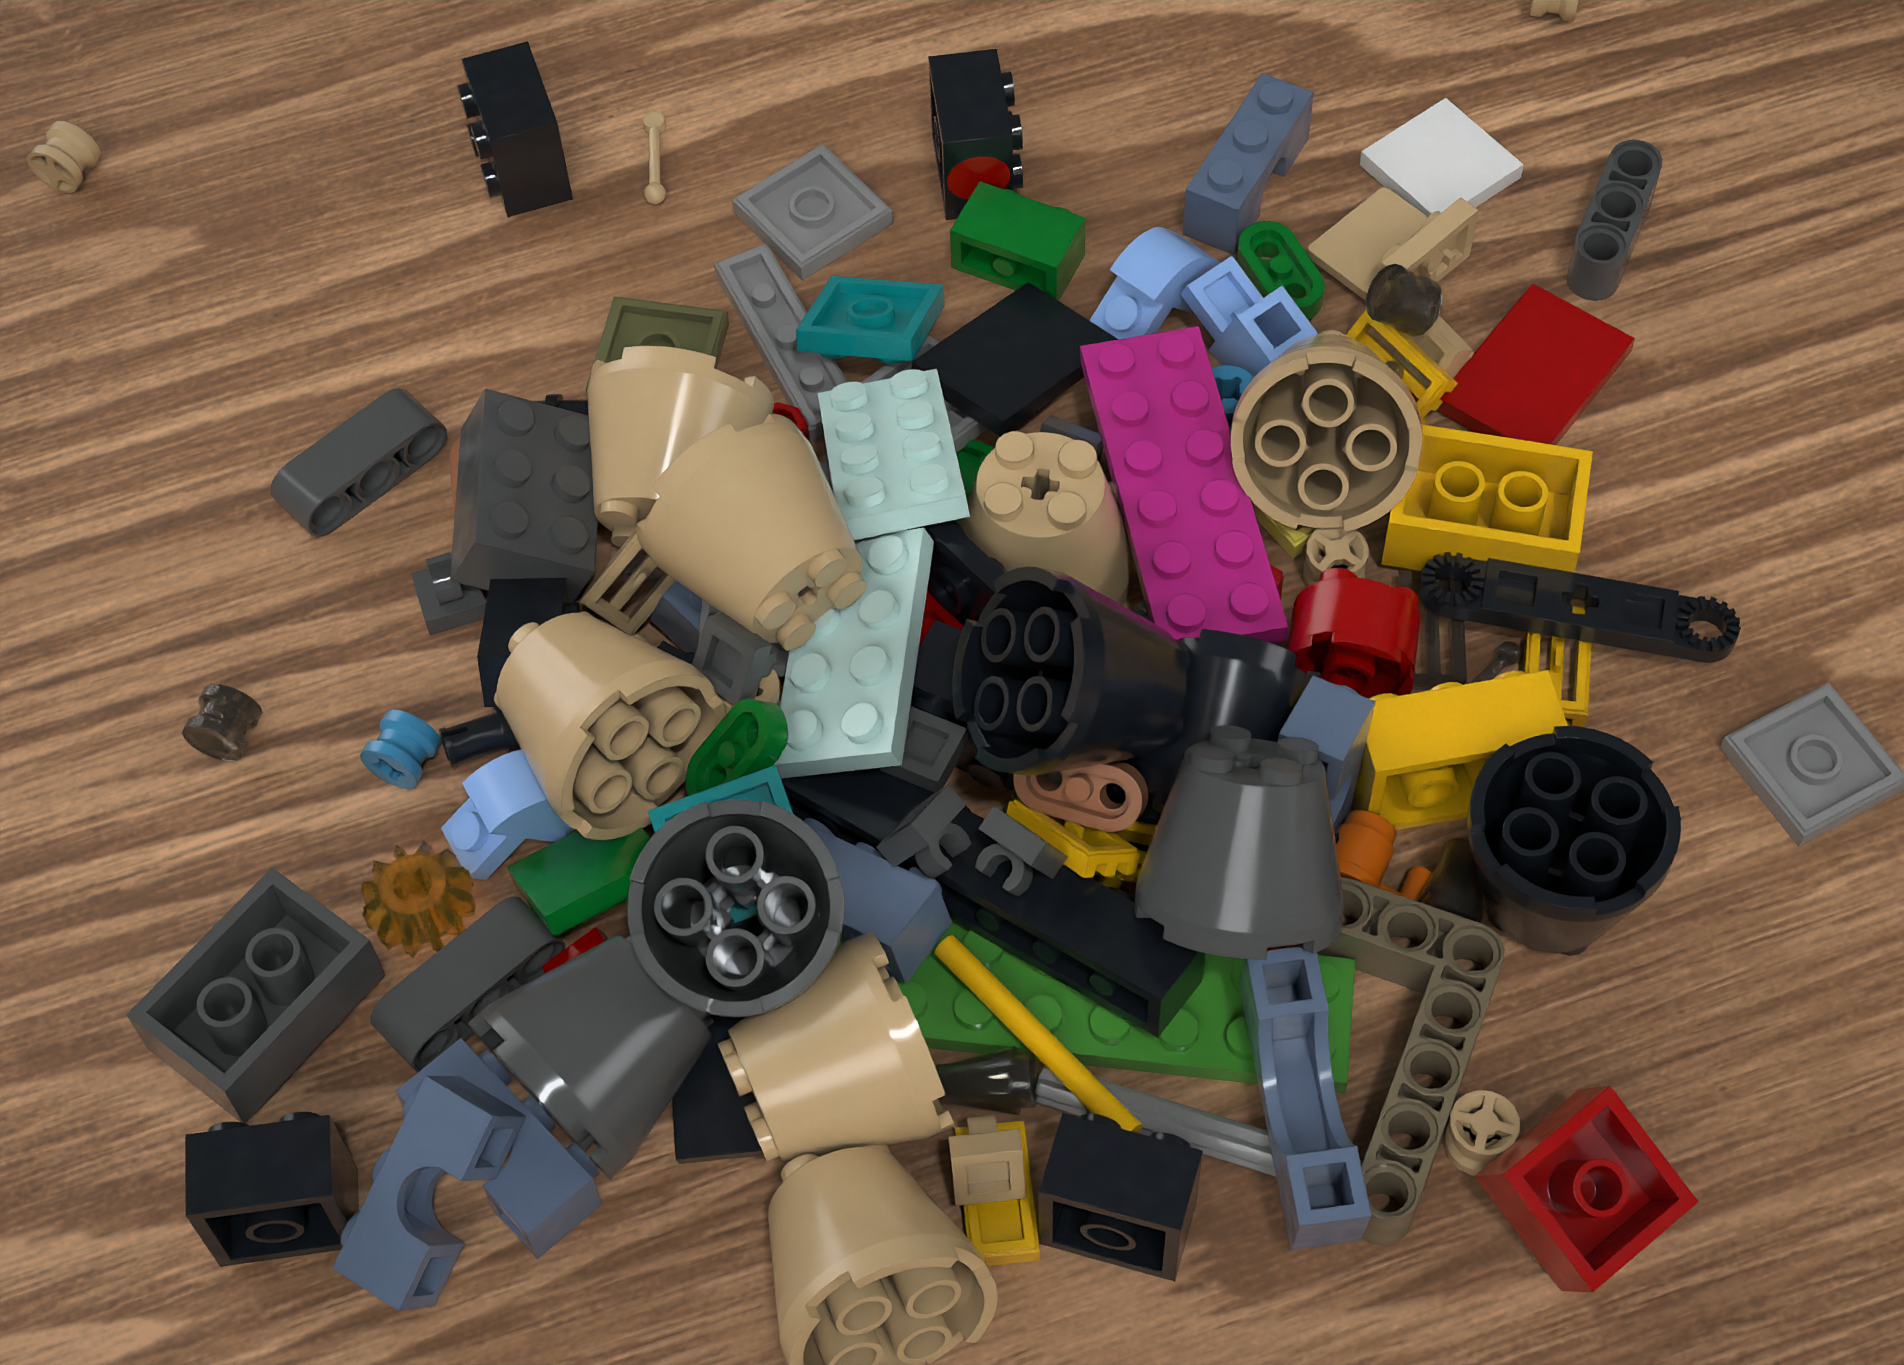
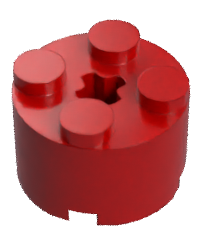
(1357, 633)

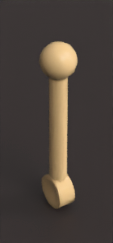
(654, 125)

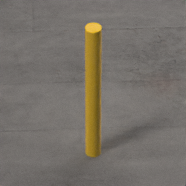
(1034, 1034)

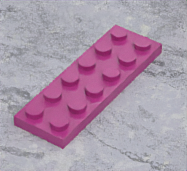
(1178, 489)

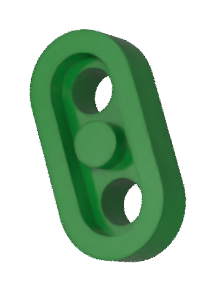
(1287, 268)
(741, 744)

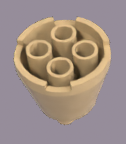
(651, 412)
(1326, 435)
(1050, 508)
(755, 531)
(603, 720)
(838, 1063)
(871, 1265)

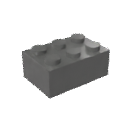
(524, 495)
(257, 995)

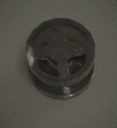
(1404, 300)
(222, 722)

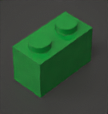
(1017, 241)

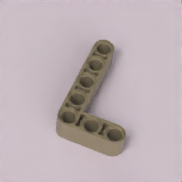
(1430, 1047)

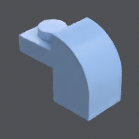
(1150, 283)
(1245, 325)
(500, 814)

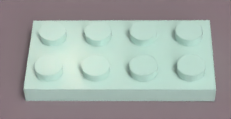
(892, 454)
(856, 674)

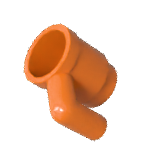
(1366, 850)

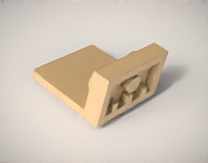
(1394, 232)

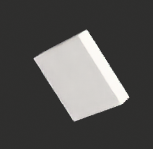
(1440, 160)

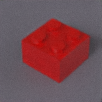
(1586, 1189)

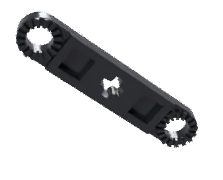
(1615, 613)

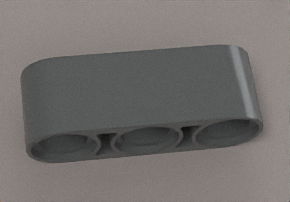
(1614, 220)
(358, 462)
(455, 984)

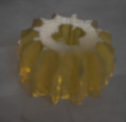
(418, 899)

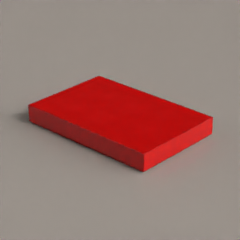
(1536, 370)

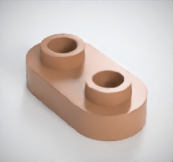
(1084, 796)

